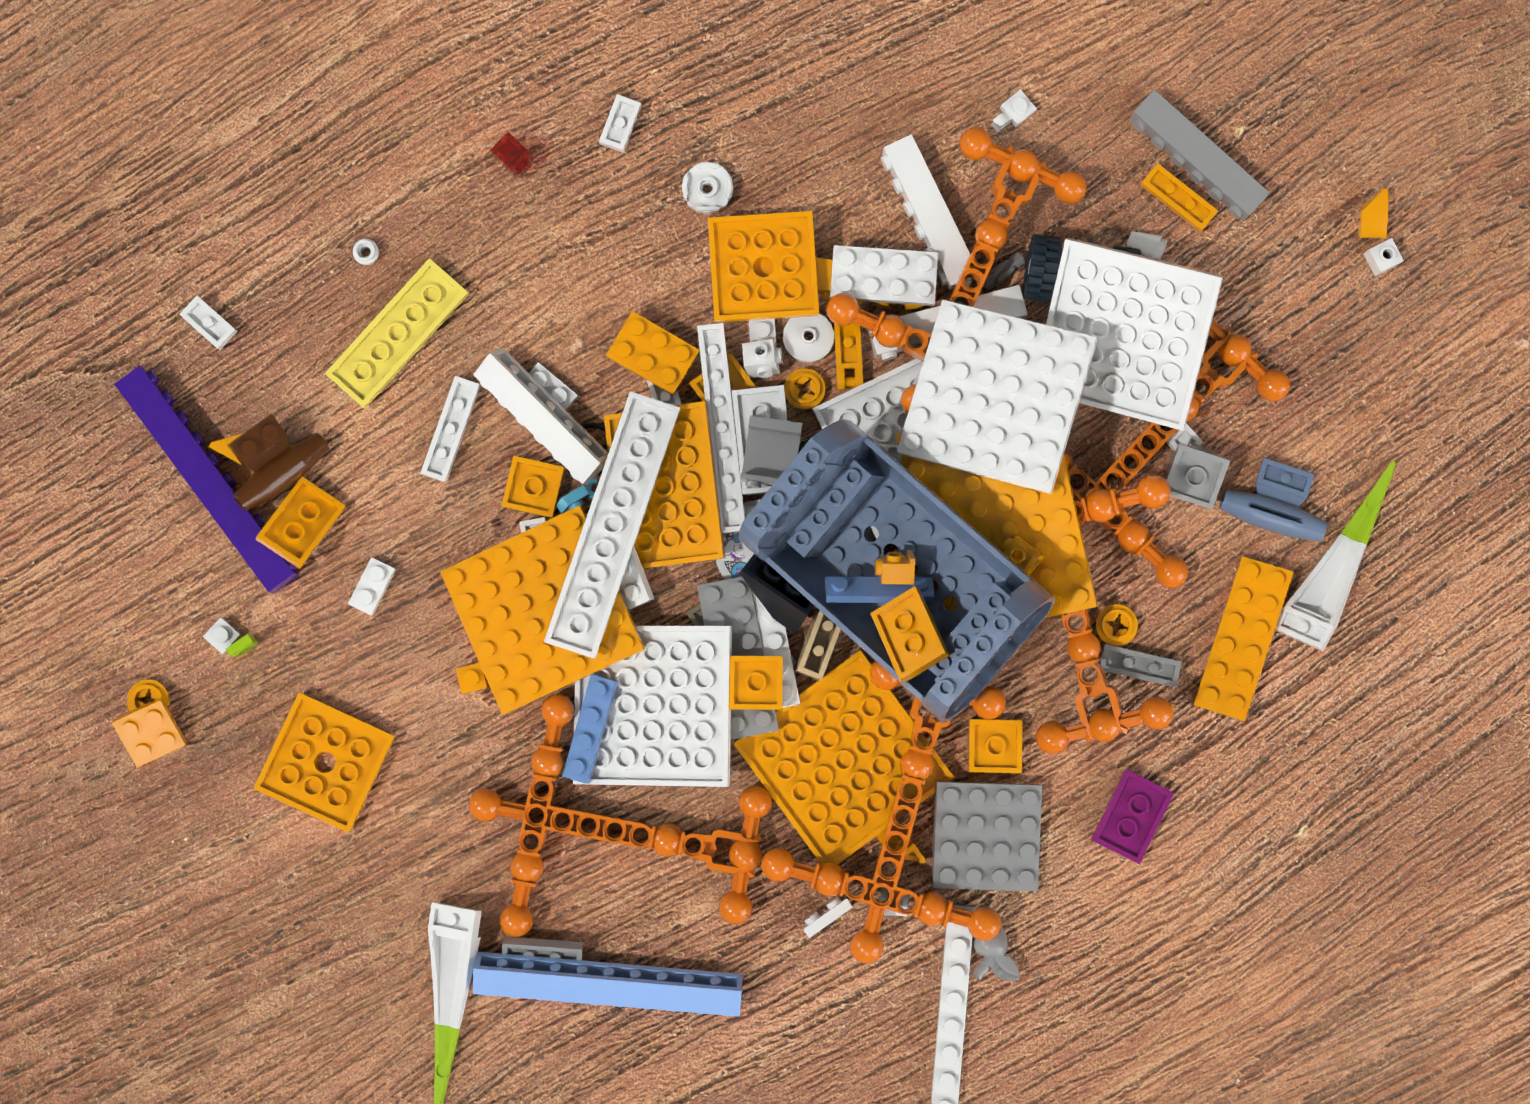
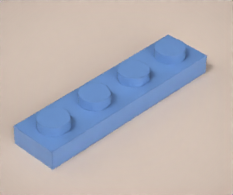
(590, 729)

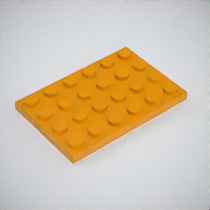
(683, 510)

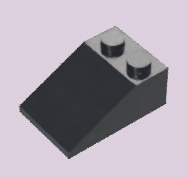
(776, 594)

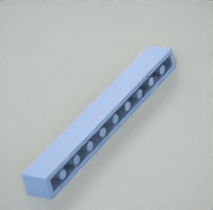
(607, 984)

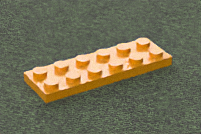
(1243, 638)

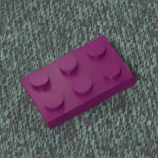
(1132, 816)

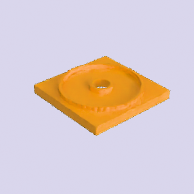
(776, 237)
(293, 770)

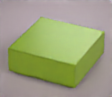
(242, 646)

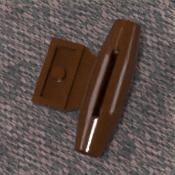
(274, 462)

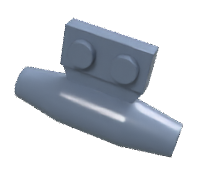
(1277, 502)

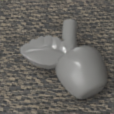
(995, 958)

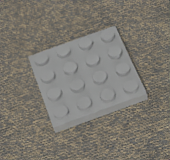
(986, 836)

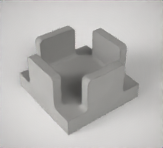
(1196, 474)

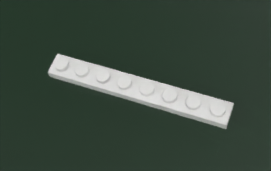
(722, 425)
(774, 636)
(951, 1013)

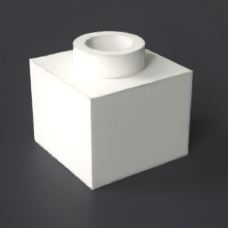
(1377, 261)

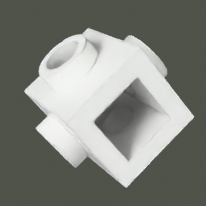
(762, 358)

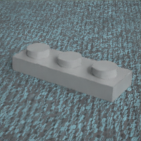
(1140, 665)
(542, 948)

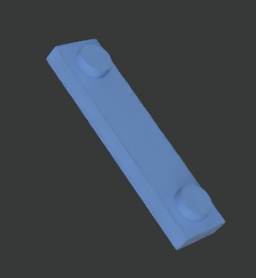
(872, 590)

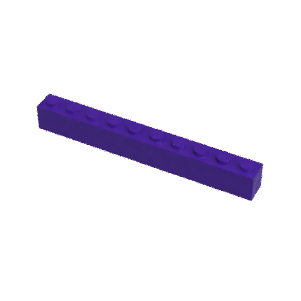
(203, 475)

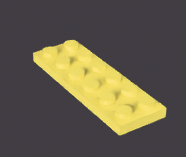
(397, 333)

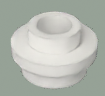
(364, 244)

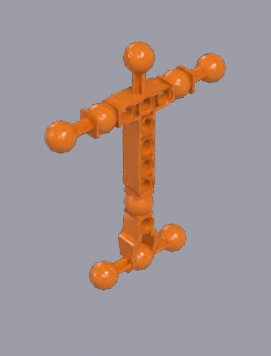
(990, 238)
(1134, 535)
(1085, 648)
(664, 839)
(931, 907)

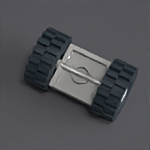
(1043, 266)

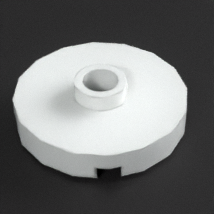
(702, 175)
(808, 350)

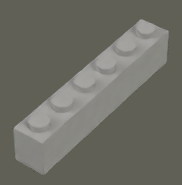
(1198, 156)

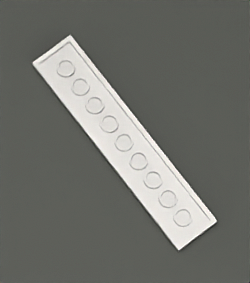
(612, 525)

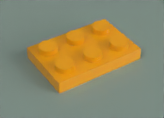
(652, 353)
(300, 522)
(909, 634)

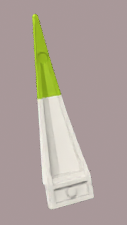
(1320, 600)
(453, 955)

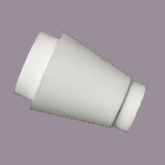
(1149, 244)

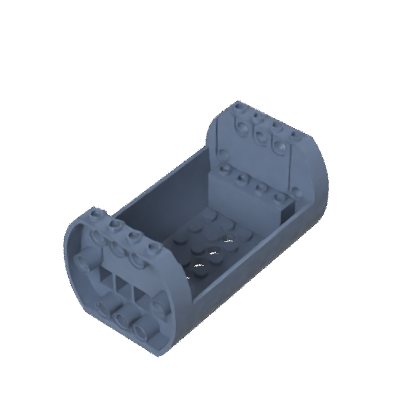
(817, 526)

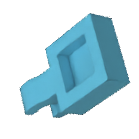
(576, 497)

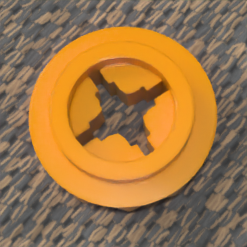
(801, 377)
(1127, 619)
(142, 689)

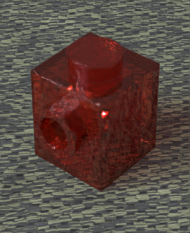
(512, 155)

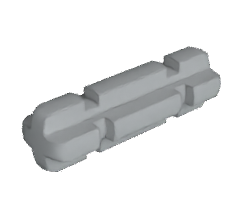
(1003, 271)

